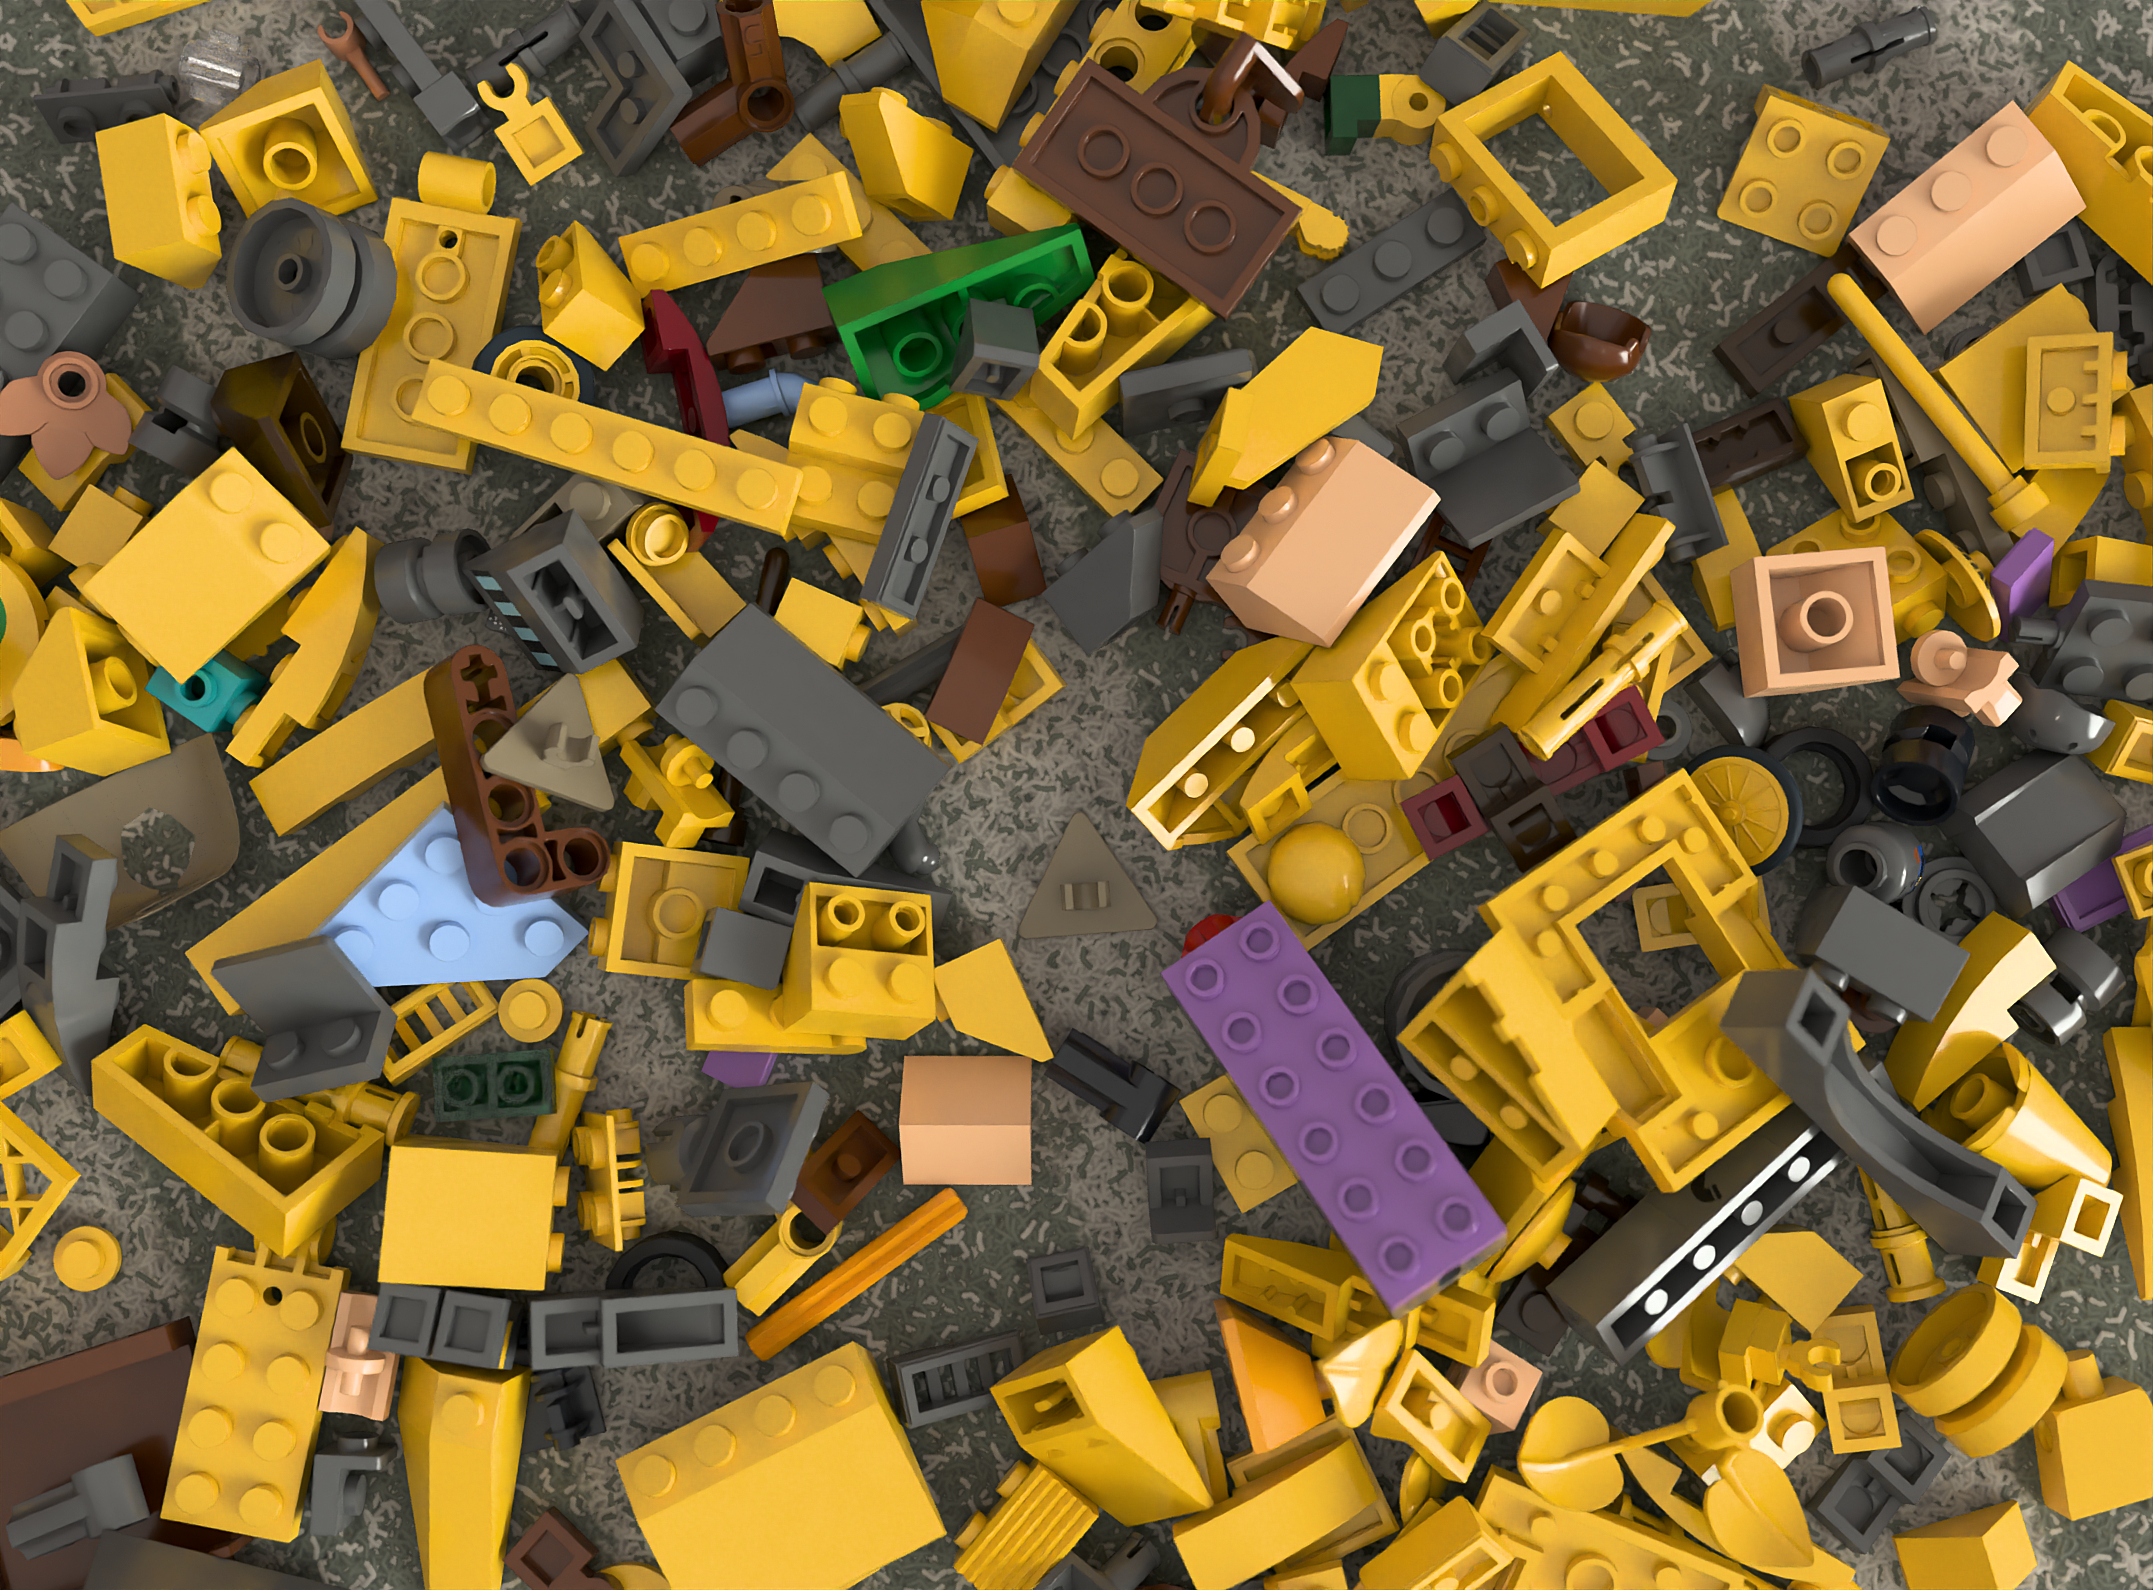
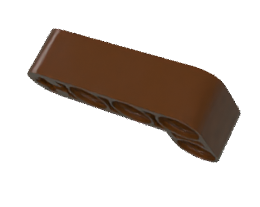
(479, 683)

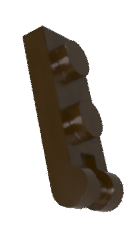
(1793, 324)
(1527, 1305)

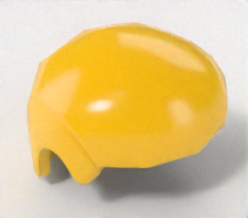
(1316, 873)

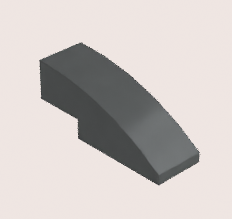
(631, 1326)

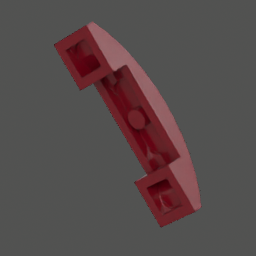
(675, 348)
(1620, 731)

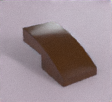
(1311, 71)
(979, 671)

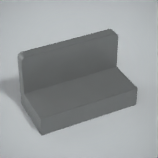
(1506, 338)

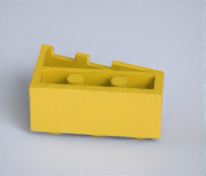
(1512, 1059)

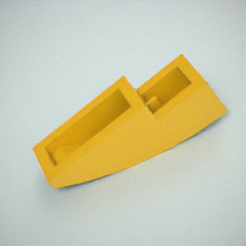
(1973, 1017)
(1274, 1516)

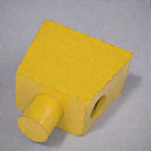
(2094, 1442)

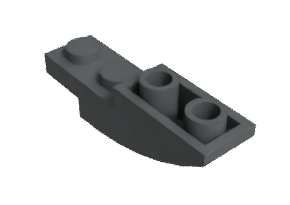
(60, 953)

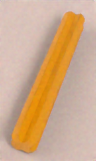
(856, 1274)

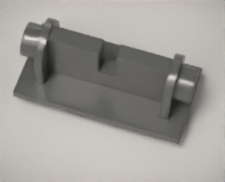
(90, 105)
(1674, 473)

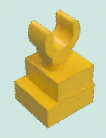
(1761, 1347)

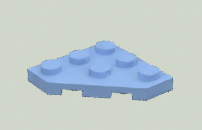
(426, 926)

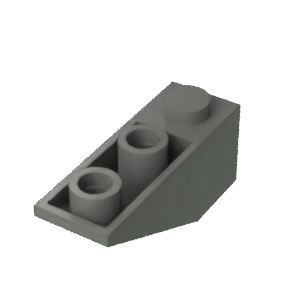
(789, 862)

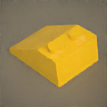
(207, 566)

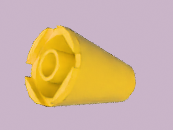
(2020, 1122)

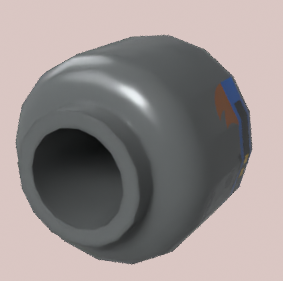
(1878, 859)

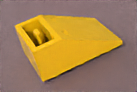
(1396, 673)
(1102, 1429)

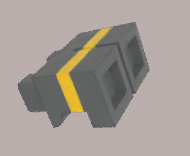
(446, 1325)

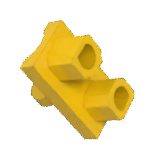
(679, 783)

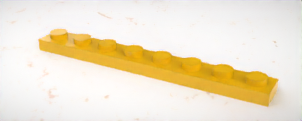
(1096, 459)

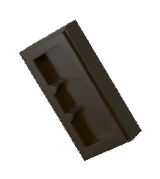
(1749, 445)

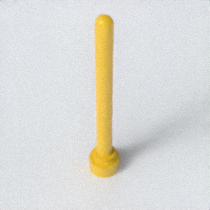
(2011, 497)

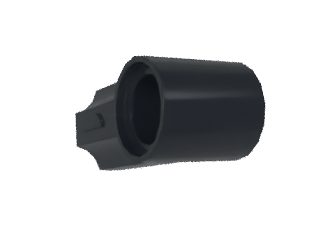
(1122, 1091)

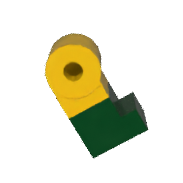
(1378, 108)

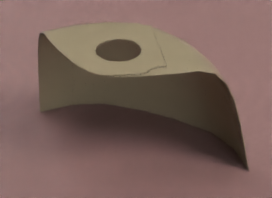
(181, 784)

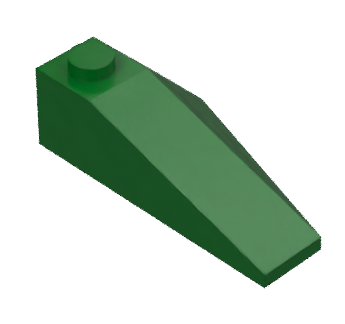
(909, 313)

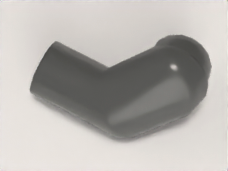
(911, 850)

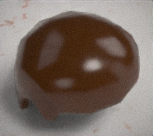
(1597, 341)

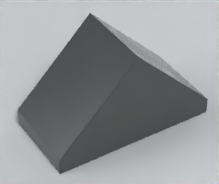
(995, 350)

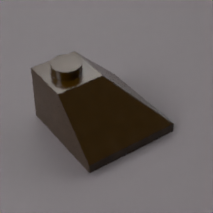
(285, 432)

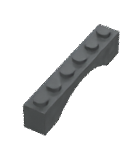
(1804, 1045)

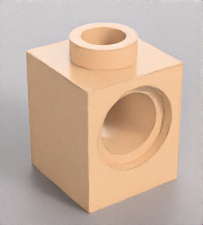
(1497, 1387)

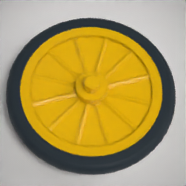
(1752, 801)

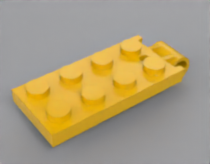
(443, 309)
(256, 1390)

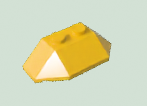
(990, 50)
(1213, 744)

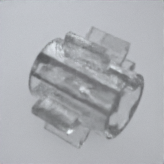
(218, 69)

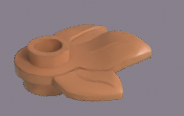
(60, 425)

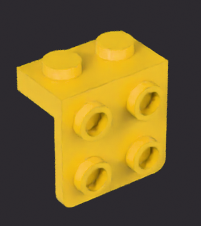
(1914, 576)

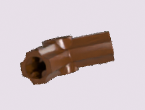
(753, 60)

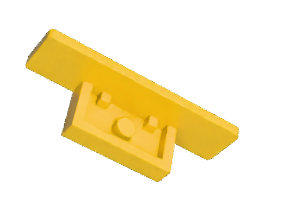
(1565, 607)

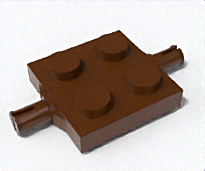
(1196, 537)

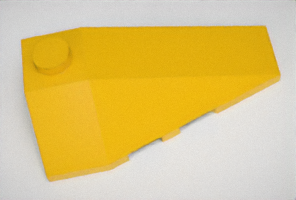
(462, 1466)

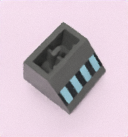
(559, 596)

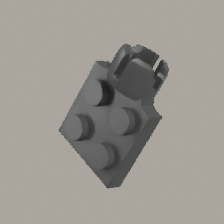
(741, 1152)

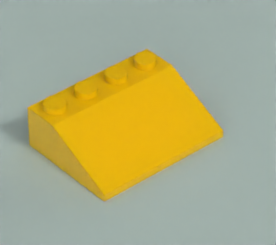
(785, 1485)

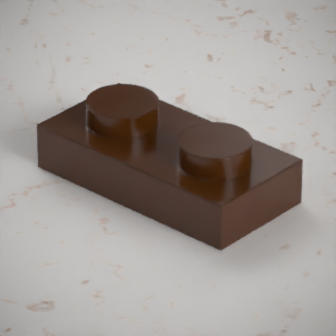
(843, 1171)

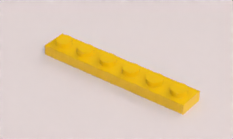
(608, 446)

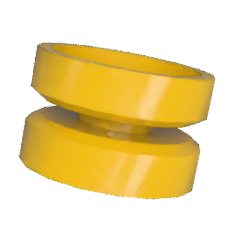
(1978, 1370)

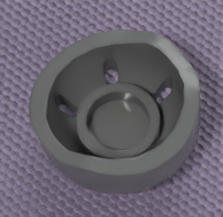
(2056, 720)

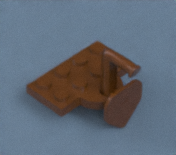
(1169, 181)

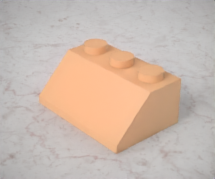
(1968, 218)
(1321, 541)

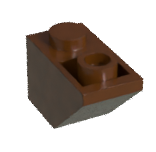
(774, 315)

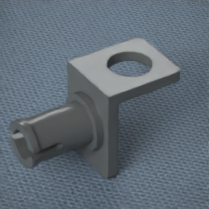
(1122, 1571)

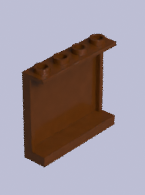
(88, 1411)

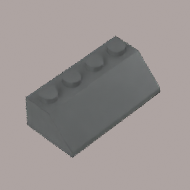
(803, 738)

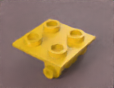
(601, 1207)

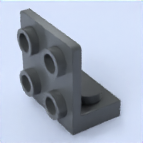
(1485, 459)
(318, 1016)

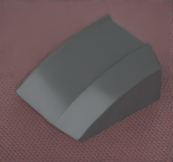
(2036, 828)

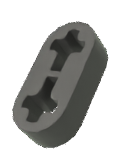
(2128, 312)

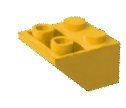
(860, 963)

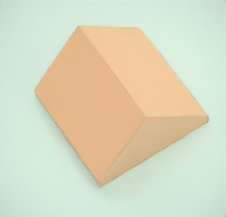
(966, 1120)

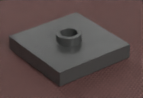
(1179, 391)

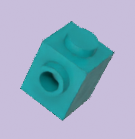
(214, 694)

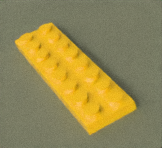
(1371, 808)

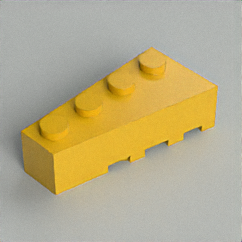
(1120, 326)
(266, 1165)

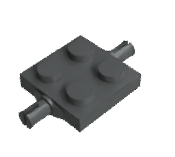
(2095, 643)

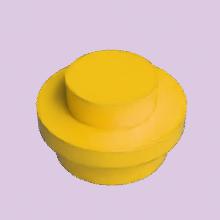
(657, 534)
(531, 1010)
(87, 1258)

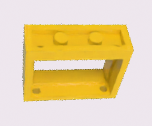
(1591, 130)

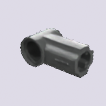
(95, 1500)

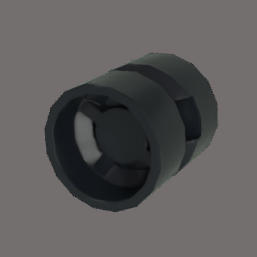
(1923, 766)

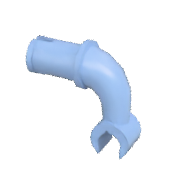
(764, 397)

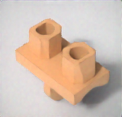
(1961, 678)
(357, 1377)

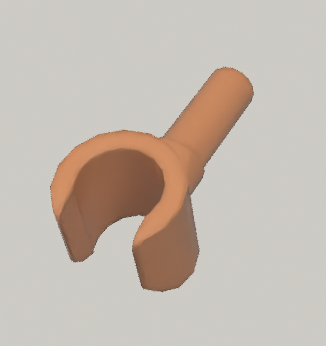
(351, 49)

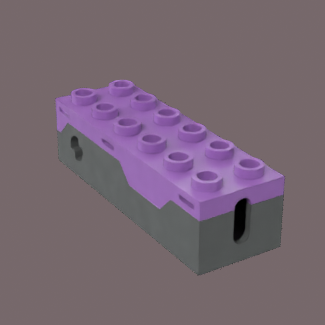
(1333, 1108)

